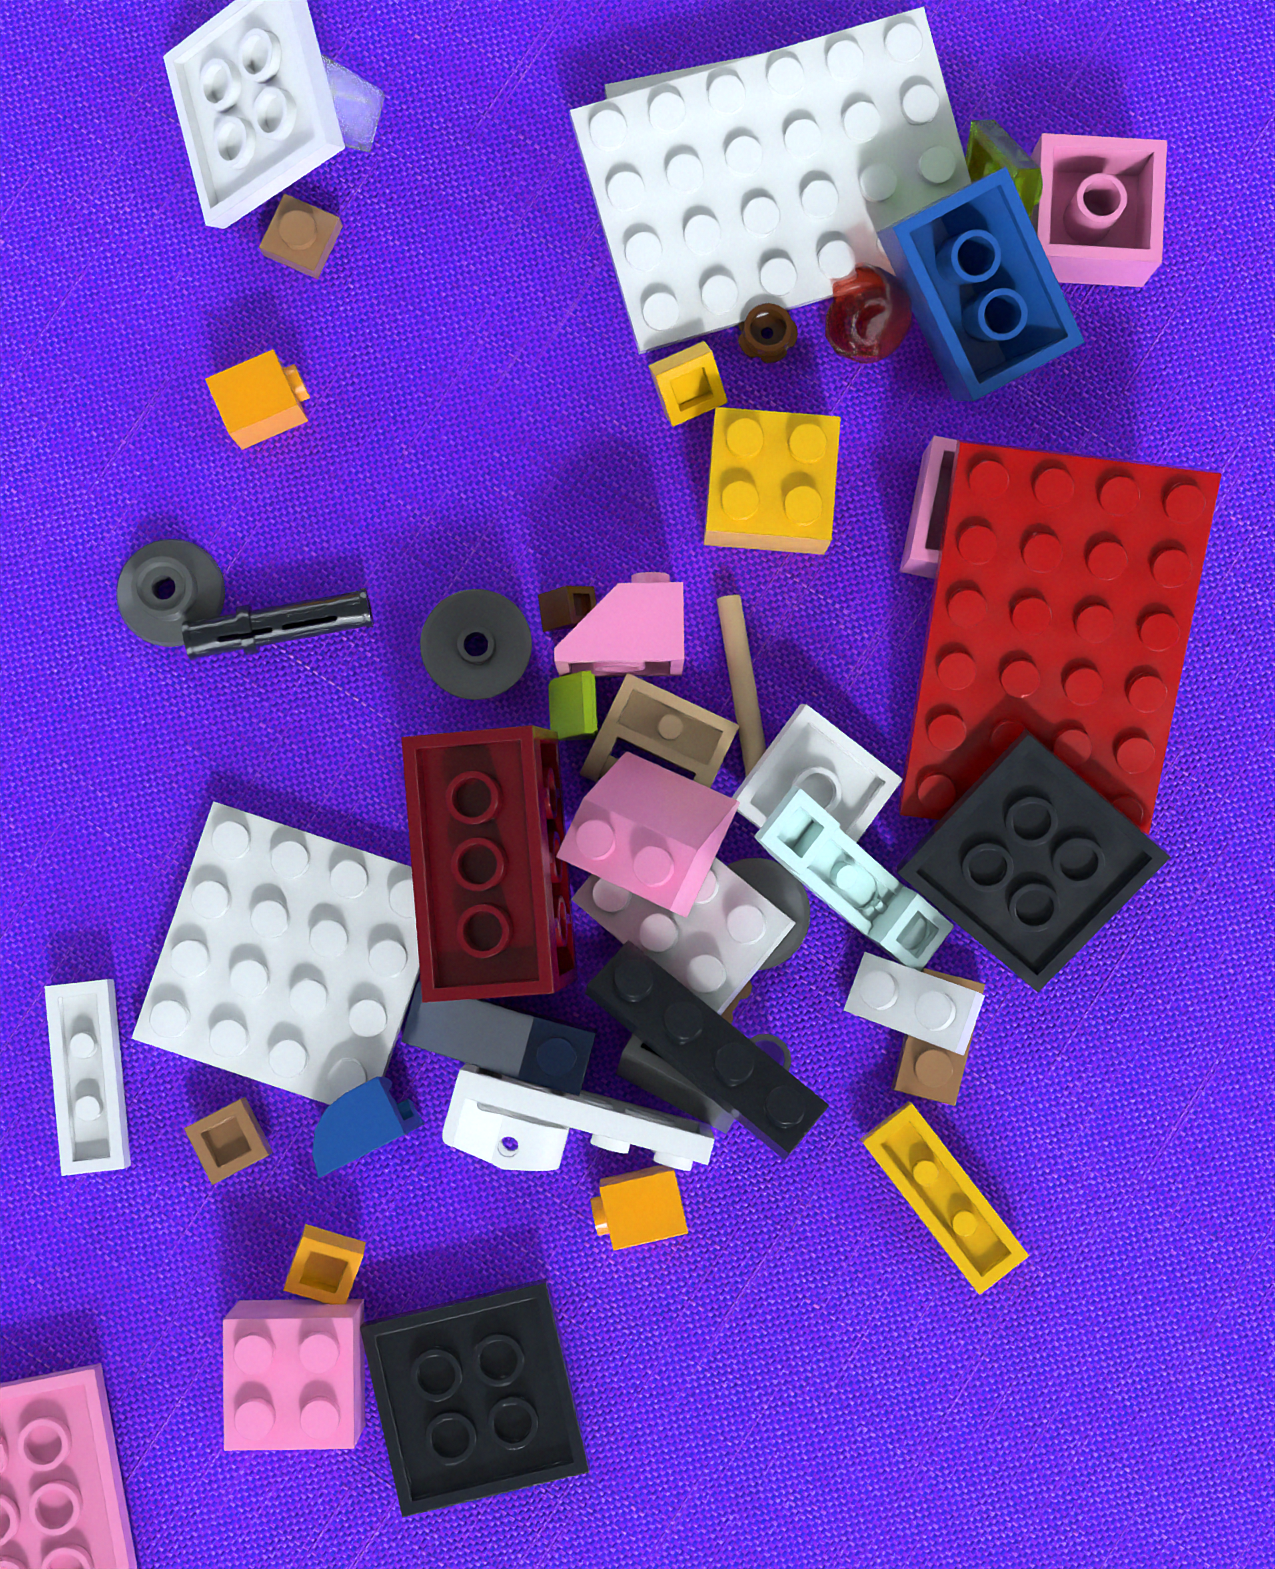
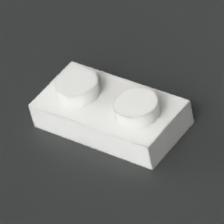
(914, 1003)

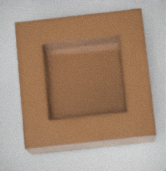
(301, 236)
(228, 1140)

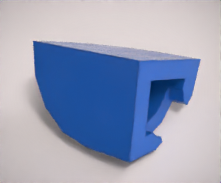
(360, 1124)

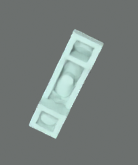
(851, 881)

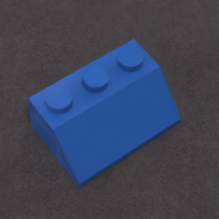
(981, 286)

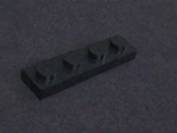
(706, 1049)

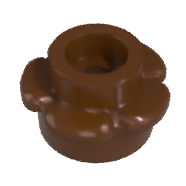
(780, 324)

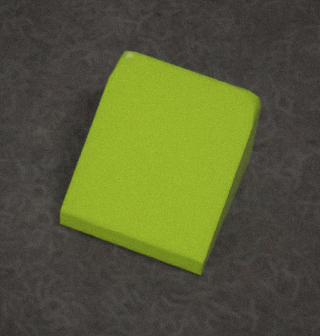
(573, 706)

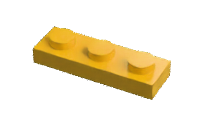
(944, 1197)

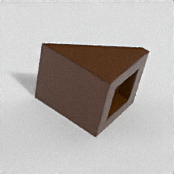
(565, 606)

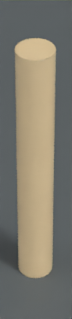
(741, 680)

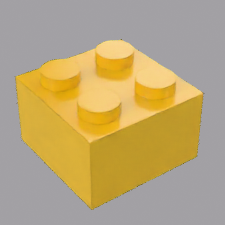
(772, 480)

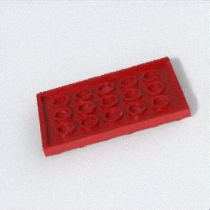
(1059, 616)

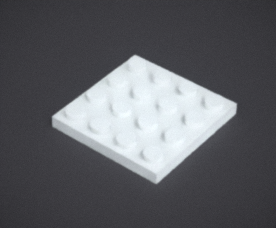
(285, 958)

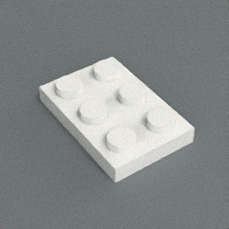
(710, 950)

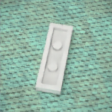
(87, 1077)

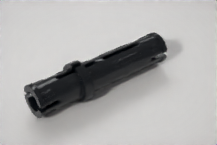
(276, 624)

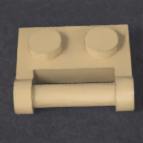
(664, 728)

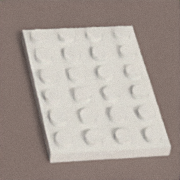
(767, 174)

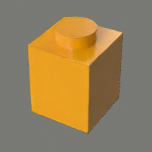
(259, 398)
(639, 1207)

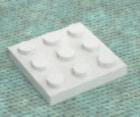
(252, 105)

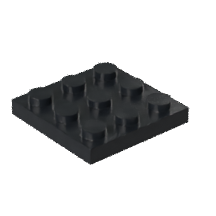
(1032, 861)
(475, 1397)

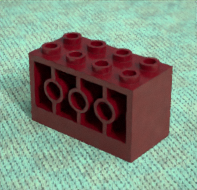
(486, 863)

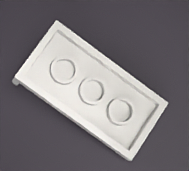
(539, 1118)

